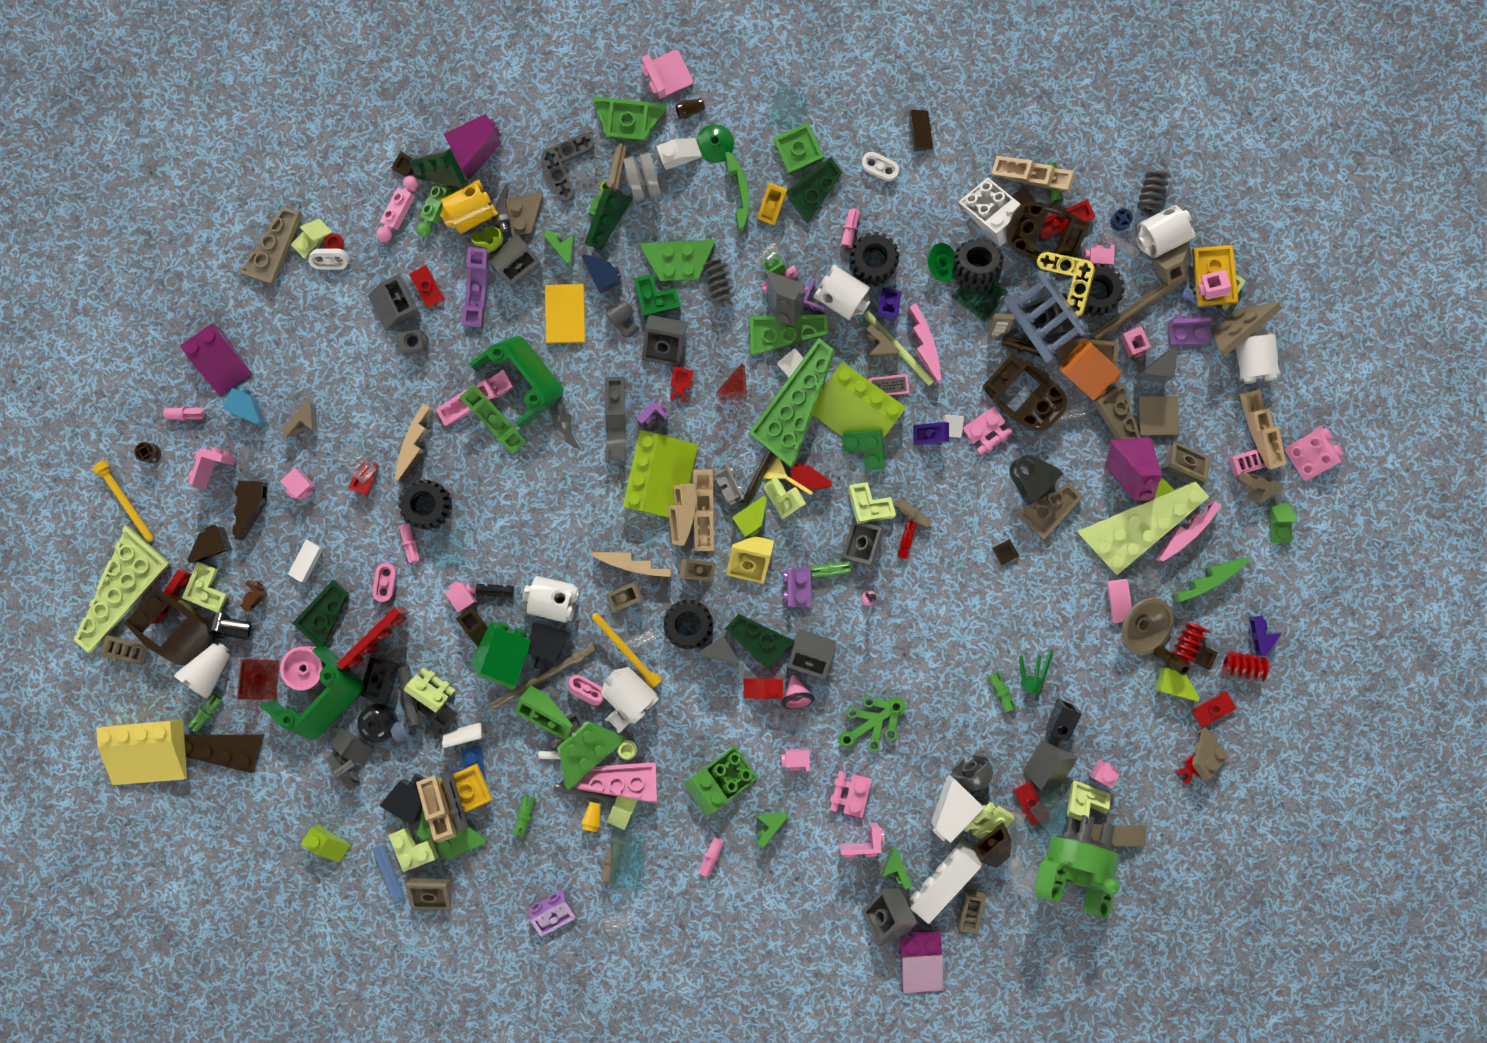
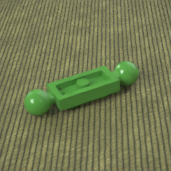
(432, 209)

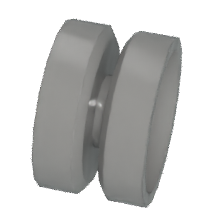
(641, 176)

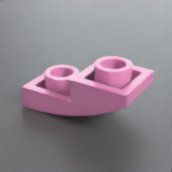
(1119, 599)

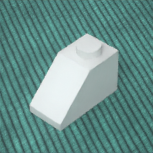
(678, 152)

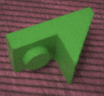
(565, 249)
(1281, 523)
(773, 821)
(894, 863)

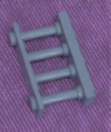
(1027, 320)

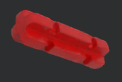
(906, 540)

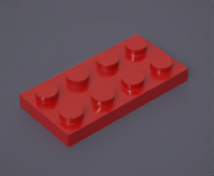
(369, 642)

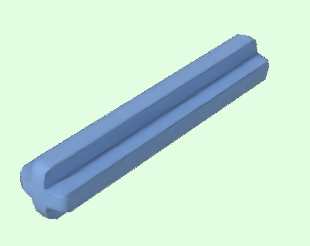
(388, 873)

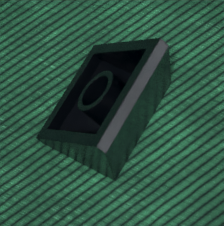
(379, 680)

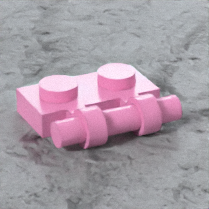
(983, 426)
(856, 796)

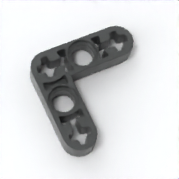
(560, 158)

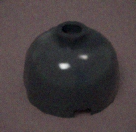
(376, 722)

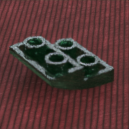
(980, 303)

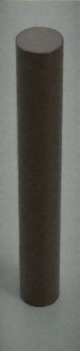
(757, 478)

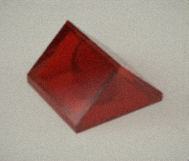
(734, 387)
(258, 679)

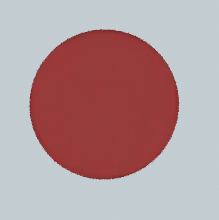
(334, 241)

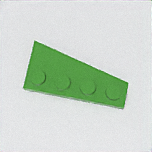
(770, 334)

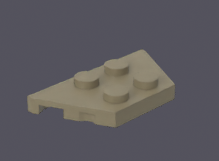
(1242, 325)

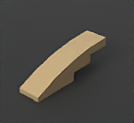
(1033, 174)
(1261, 427)
(410, 451)
(704, 510)
(626, 562)

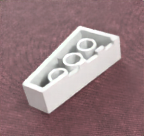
(946, 881)

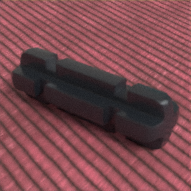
(494, 590)

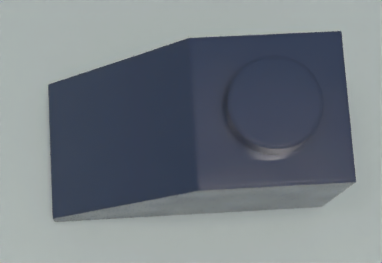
(602, 273)

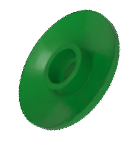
(715, 152)
(941, 262)

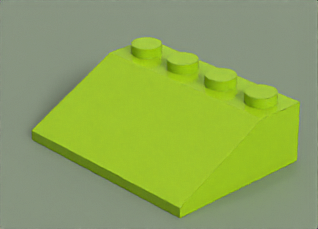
(855, 404)
(655, 468)

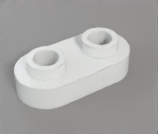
(881, 164)
(329, 260)

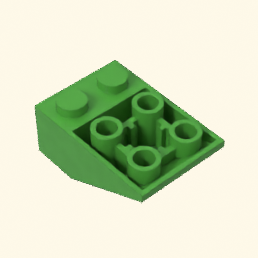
(720, 781)

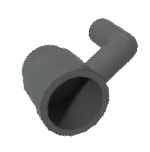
(618, 315)

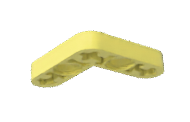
(1074, 271)

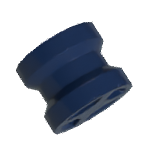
(1124, 216)

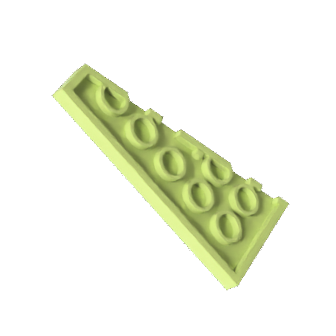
(1133, 531)
(124, 581)

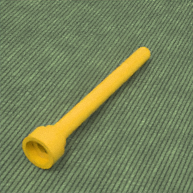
(103, 470)
(652, 679)

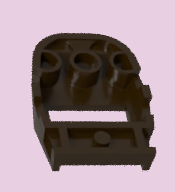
(1027, 224)
(1040, 408)
(185, 642)

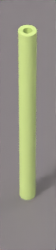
(903, 353)

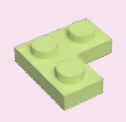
(784, 502)
(868, 509)
(200, 590)
(1084, 797)
(408, 853)

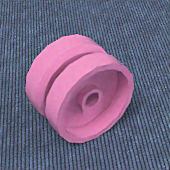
(302, 668)

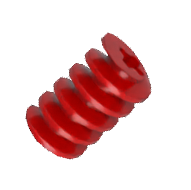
(1189, 642)
(1246, 664)

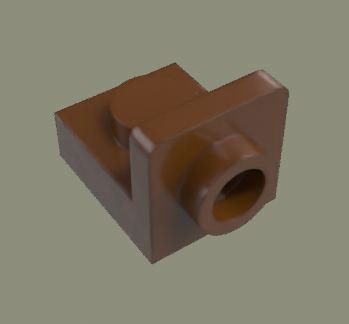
(253, 598)

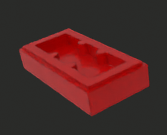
(426, 286)
(1213, 709)
(1028, 799)

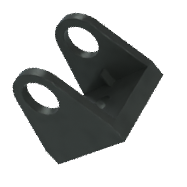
(1039, 478)

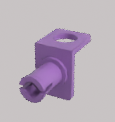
(808, 291)

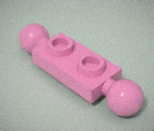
(397, 209)

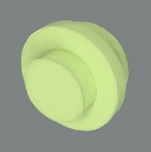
(627, 750)

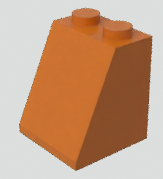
(1090, 369)

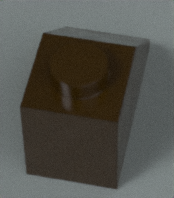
(209, 544)
(994, 847)

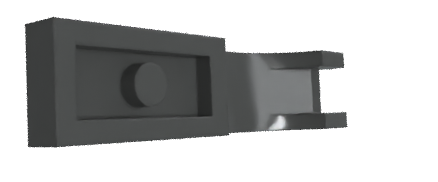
(615, 419)

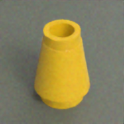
(591, 819)

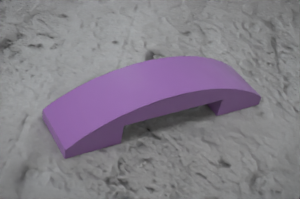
(476, 287)

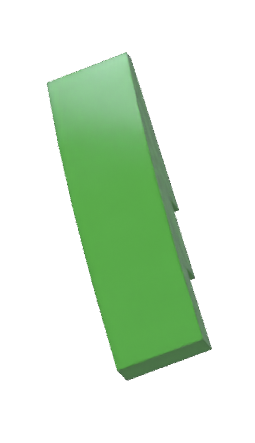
(1215, 576)

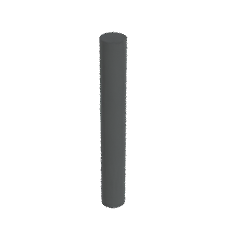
(587, 794)

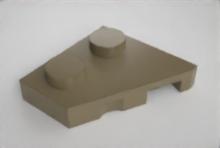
(523, 213)

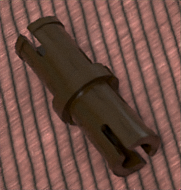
(1020, 344)
(1171, 660)

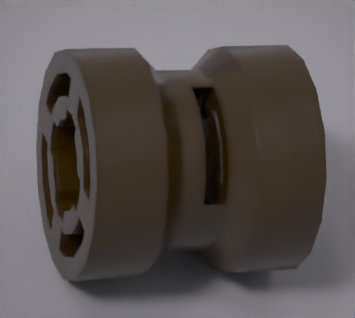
(151, 455)

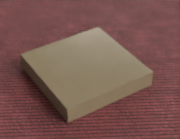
(1158, 415)

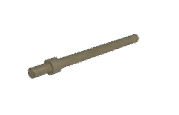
(577, 657)

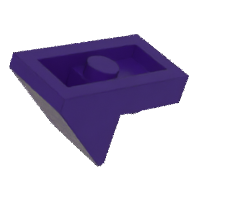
(889, 304)
(931, 433)
(1262, 641)

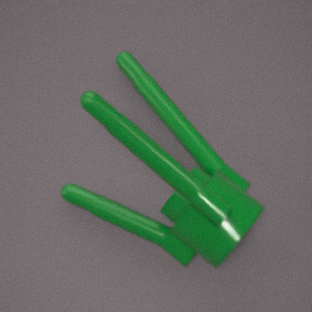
(1035, 683)

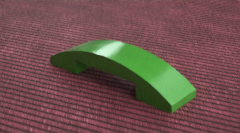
(734, 169)
(493, 419)

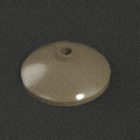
(1147, 626)

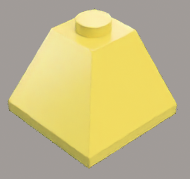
(750, 559)

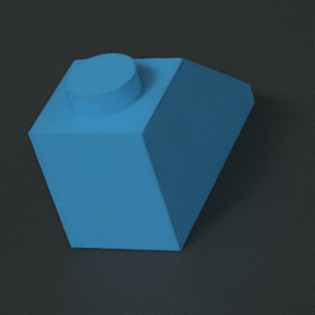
(243, 405)

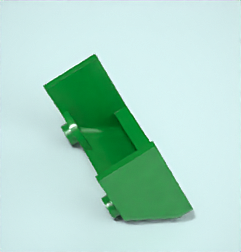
(545, 386)
(341, 691)

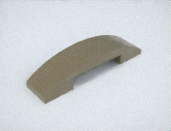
(1123, 834)

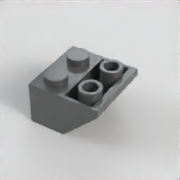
(514, 261)
(393, 302)
(811, 654)

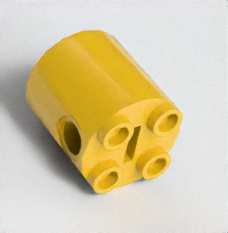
(467, 208)

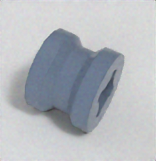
(401, 731)

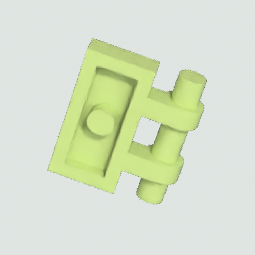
(426, 693)
(988, 820)

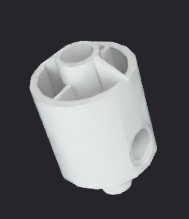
(1164, 231)
(843, 293)
(1258, 357)
(545, 594)
(628, 694)

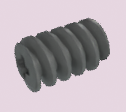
(1151, 191)
(718, 282)

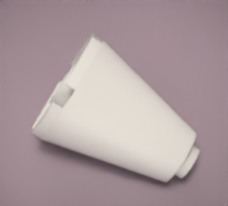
(204, 670)

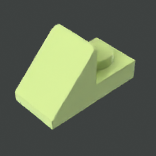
(311, 238)
(621, 812)

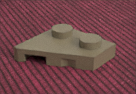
(1208, 755)

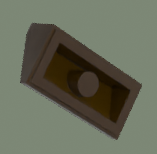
(920, 130)

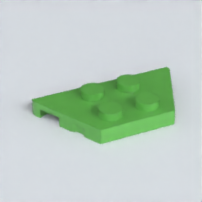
(628, 118)
(678, 259)
(585, 750)
(463, 842)

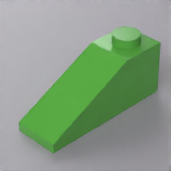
(542, 711)

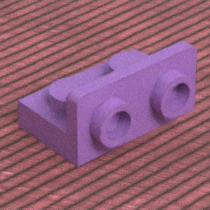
(1189, 331)
(648, 414)
(798, 587)
(551, 913)

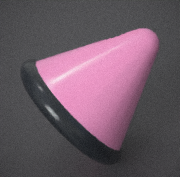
(796, 694)

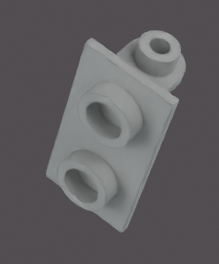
(727, 477)

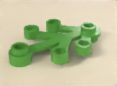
(875, 720)

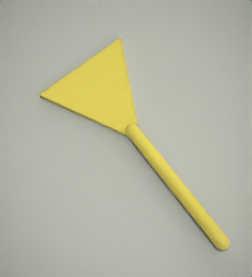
(777, 470)

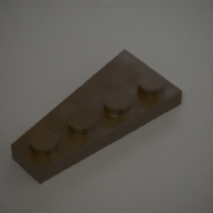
(226, 750)

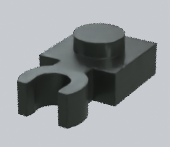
(441, 719)

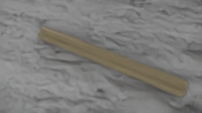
(1135, 309)

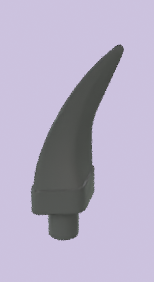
(502, 219)
(562, 426)

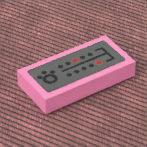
(893, 384)

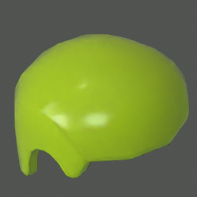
(489, 239)

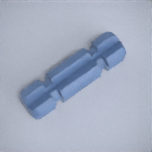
(1188, 294)

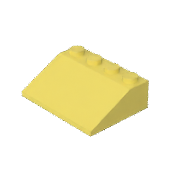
(143, 751)

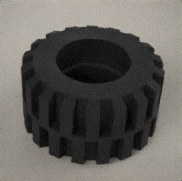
(879, 243)
(977, 253)
(1113, 287)
(409, 499)
(675, 612)

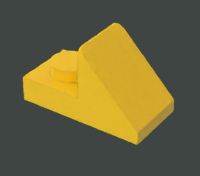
(772, 203)

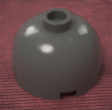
(974, 774)

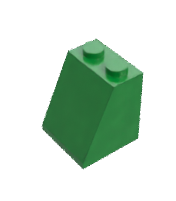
(501, 654)

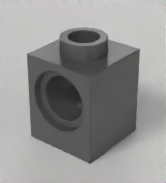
(404, 342)

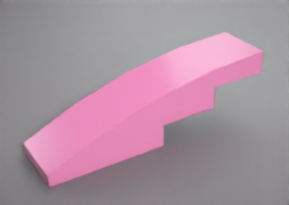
(927, 349)
(491, 388)
(1182, 536)

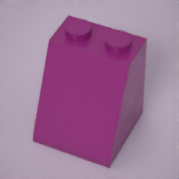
(473, 143)
(1135, 467)

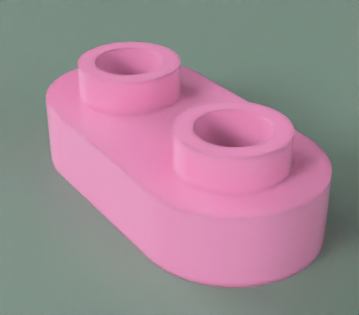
(382, 582)
(585, 690)

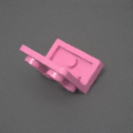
(666, 73)
(1314, 453)
(204, 465)
(869, 849)

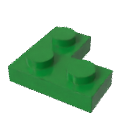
(653, 301)
(871, 443)

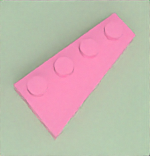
(625, 781)

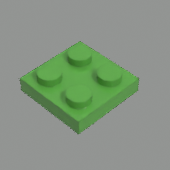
(798, 148)

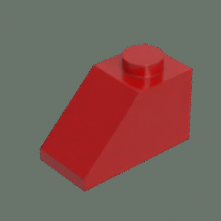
(808, 477)
(763, 688)

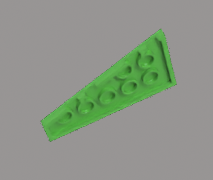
(790, 412)

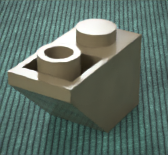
(1173, 264)

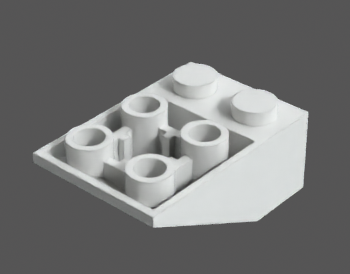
(990, 209)

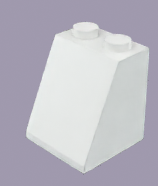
(954, 810)

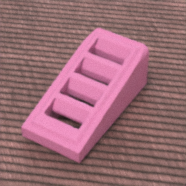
(1235, 464)

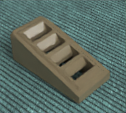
(1000, 324)
(108, 644)
(968, 897)

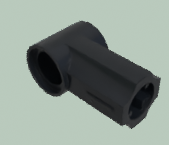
(223, 625)

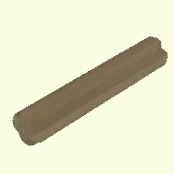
(617, 167)

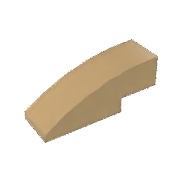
(682, 513)
(436, 809)

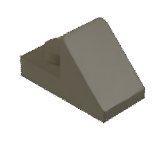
(885, 346)
(305, 415)
(1260, 486)
(697, 570)
(624, 597)

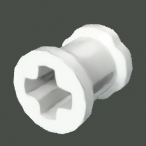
(617, 721)

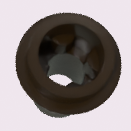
(688, 108)

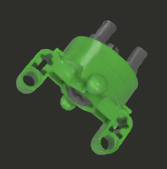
(1081, 862)

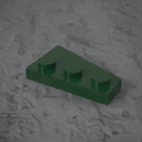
(439, 168)
(812, 189)
(607, 215)
(321, 614)
(759, 640)

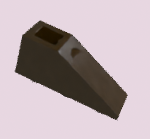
(250, 502)
(473, 625)

